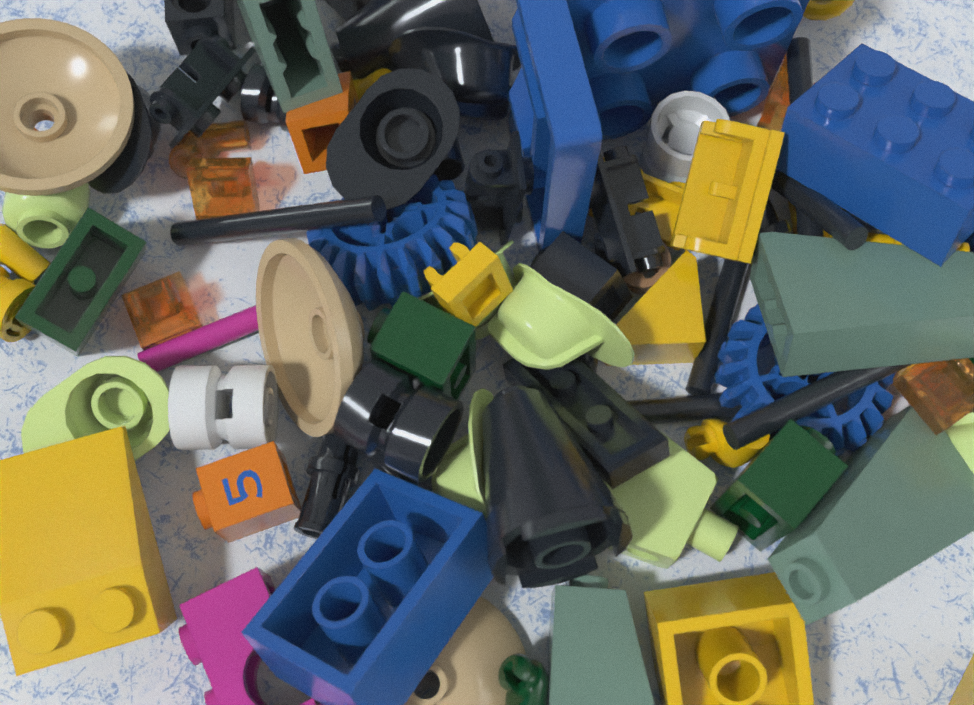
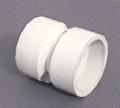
(675, 132)
(201, 406)

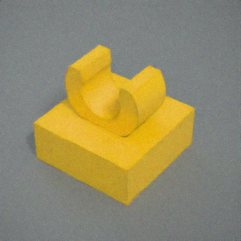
(472, 284)

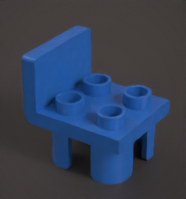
(608, 63)

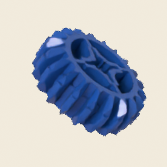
(391, 255)
(753, 391)

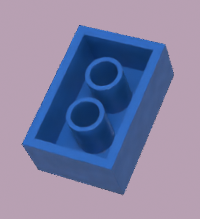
(887, 150)
(375, 595)

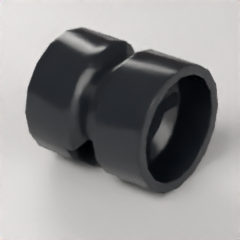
(418, 432)

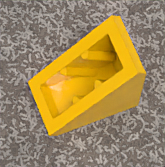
(668, 318)

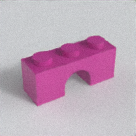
(216, 640)

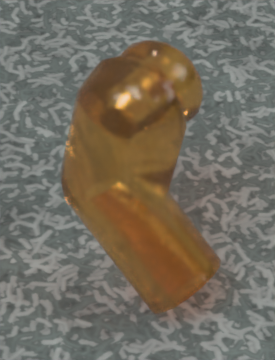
(216, 139)

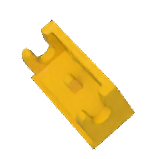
(727, 189)

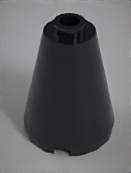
(369, 31)
(543, 495)

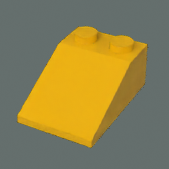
(77, 552)
(729, 643)

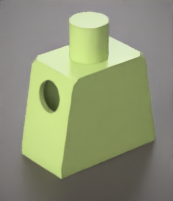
(669, 511)

